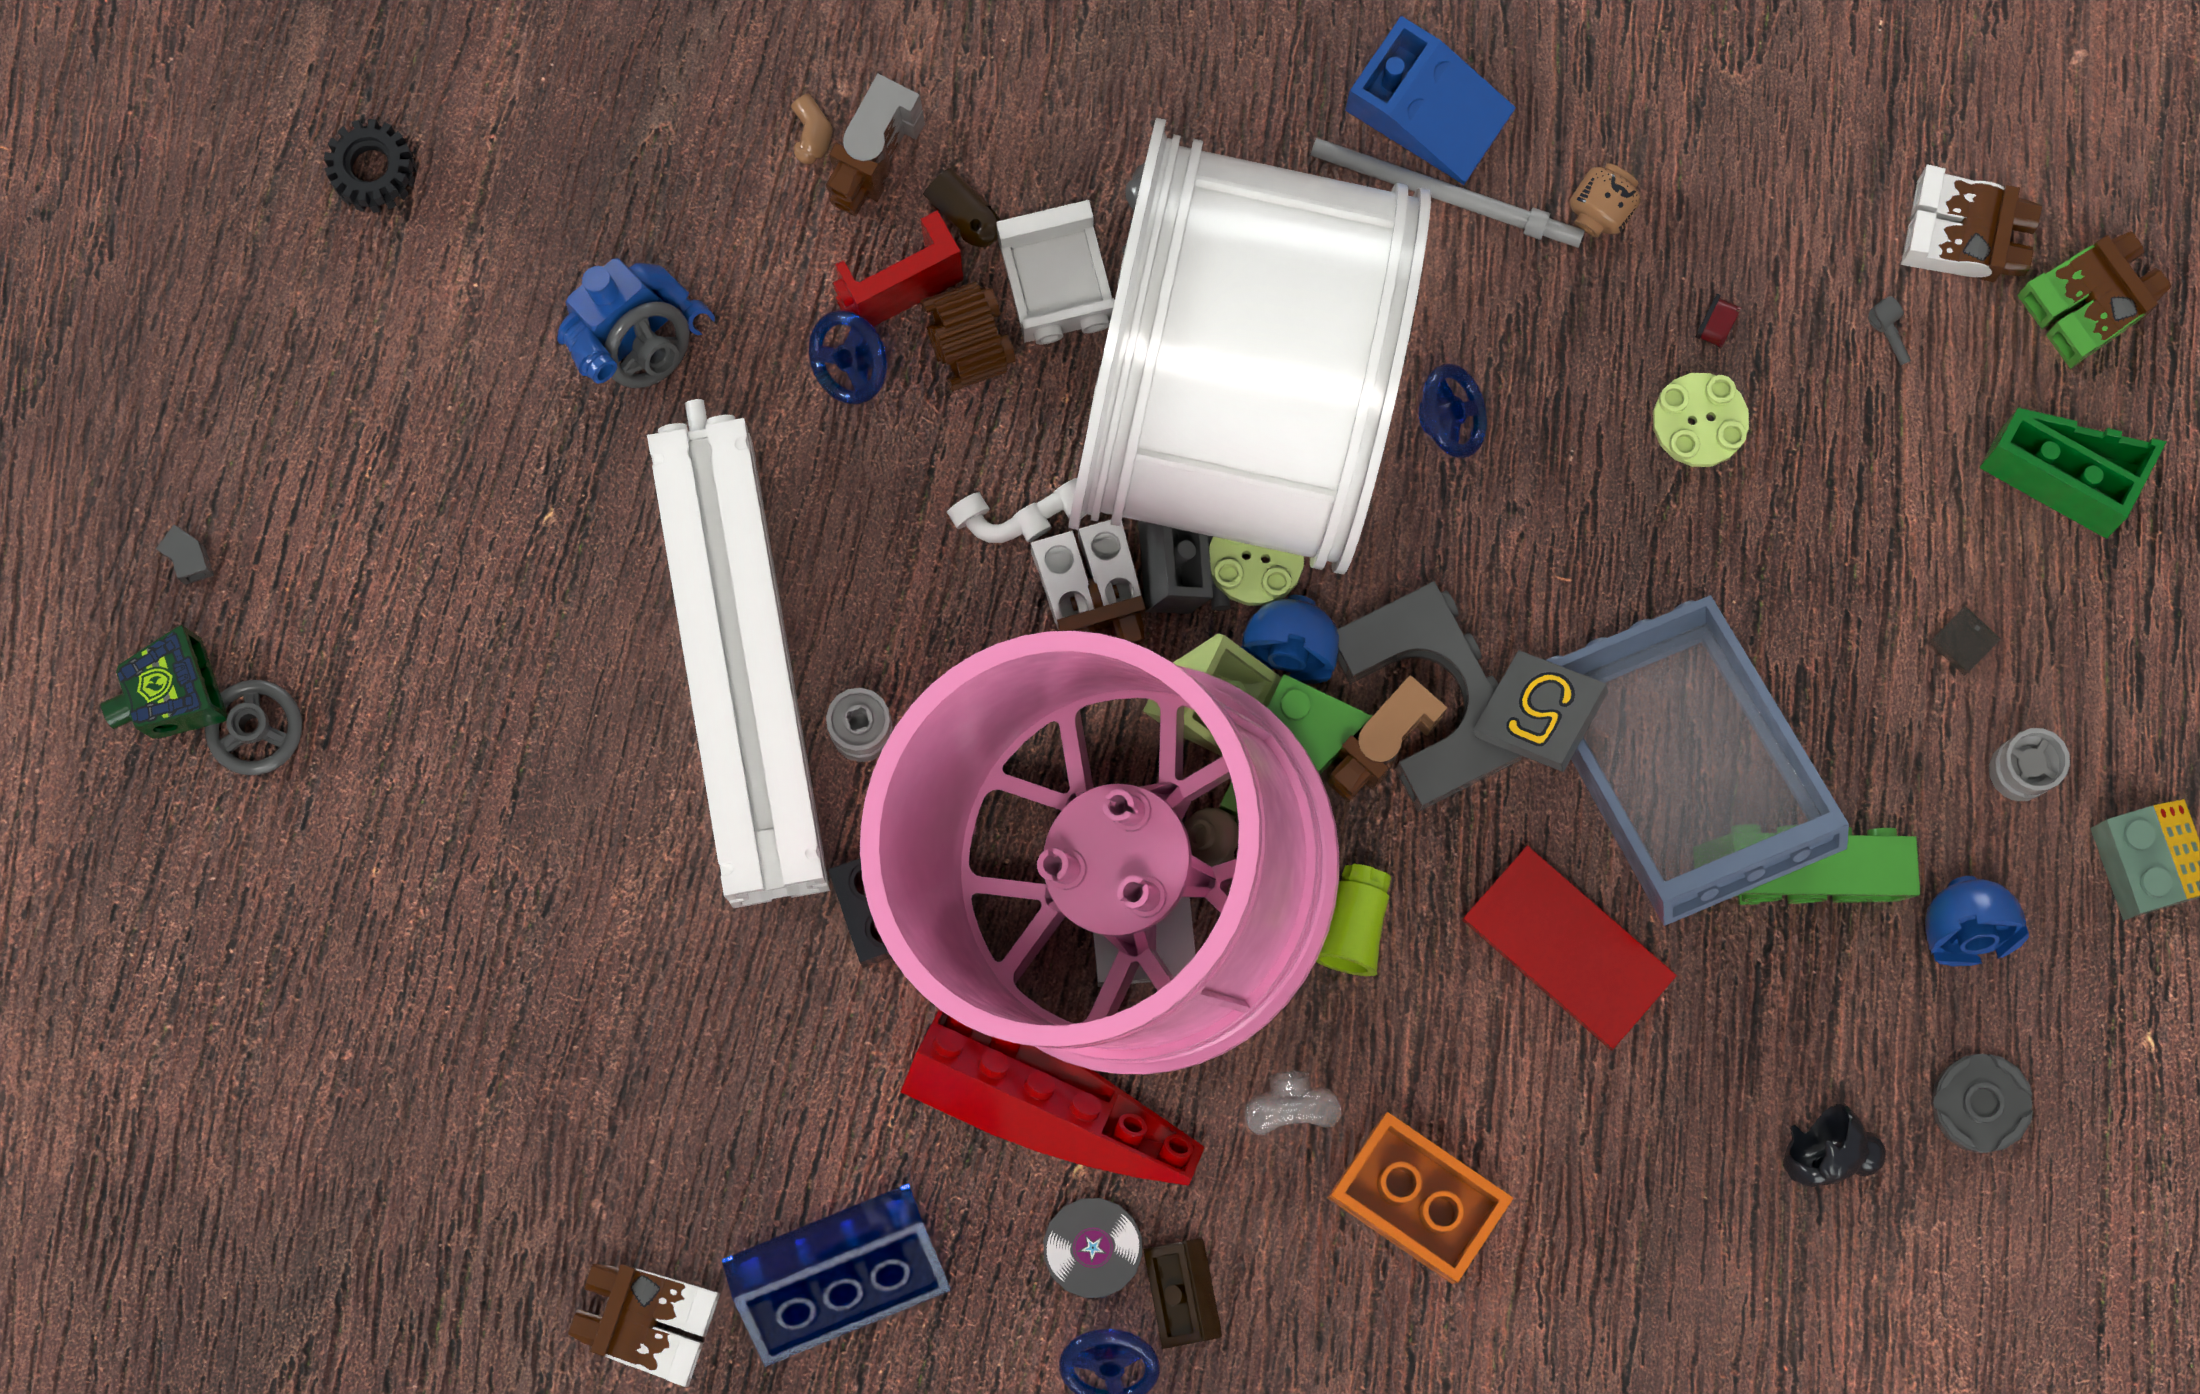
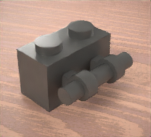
(1177, 570)

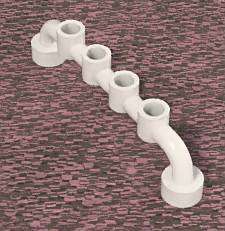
(1028, 521)

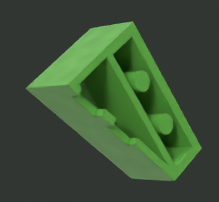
(1316, 721)

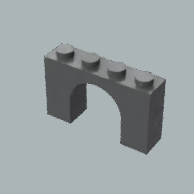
(1426, 628)

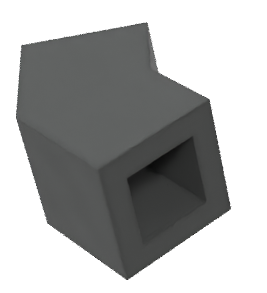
(187, 555)

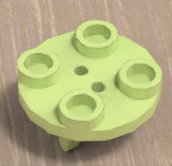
(1705, 441)
(1252, 580)

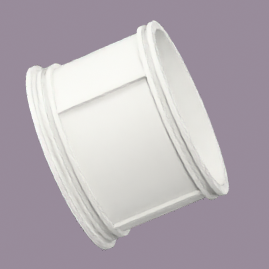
(1252, 353)

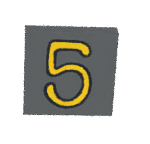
(1540, 710)

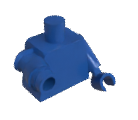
(606, 297)

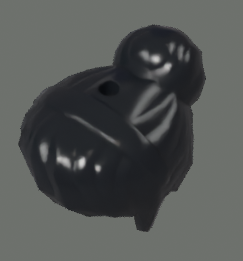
(1833, 1149)

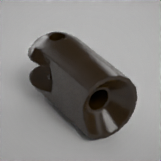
(963, 208)

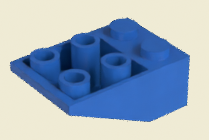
(1429, 101)

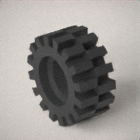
(364, 139)

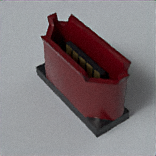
(1718, 321)

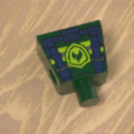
(167, 688)

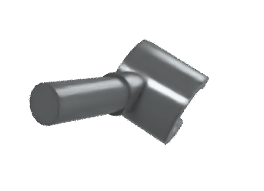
(1882, 318)

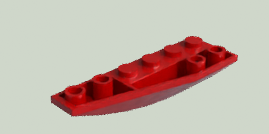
(1045, 1104)

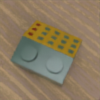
(2150, 857)

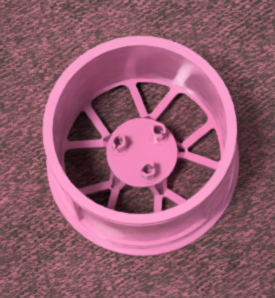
(1110, 858)

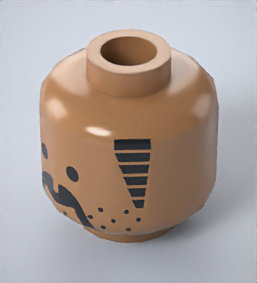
(1605, 200)

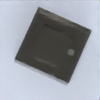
(1964, 640)

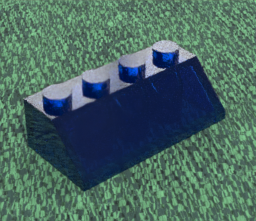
(835, 1275)

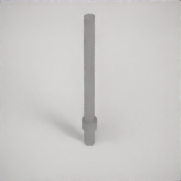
(1534, 222)

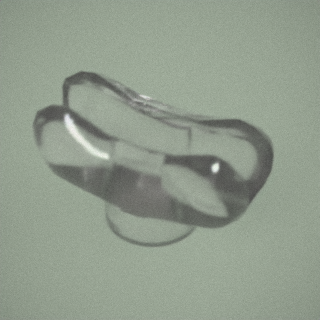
(1291, 1103)

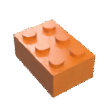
(1420, 1198)

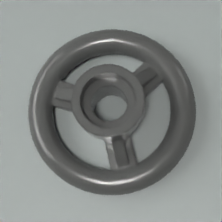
(650, 352)
(251, 709)

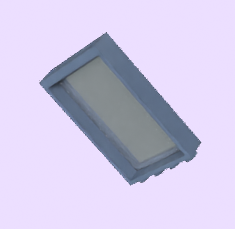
(1698, 764)

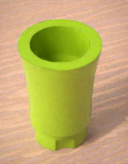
(1357, 921)

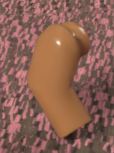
(816, 131)

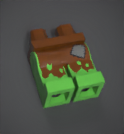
(2108, 287)

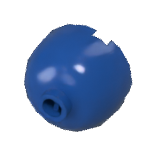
(1294, 639)
(1972, 920)

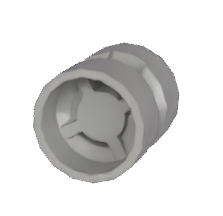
(859, 724)
(2029, 764)

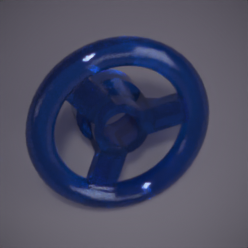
(857, 355)
(1443, 412)
(1108, 1356)

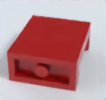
(907, 280)

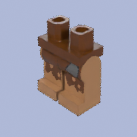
(1372, 754)

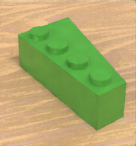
(1869, 870)

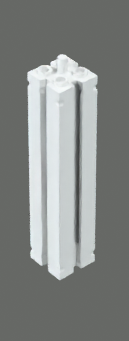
(737, 659)

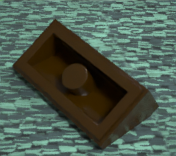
(1182, 1293)

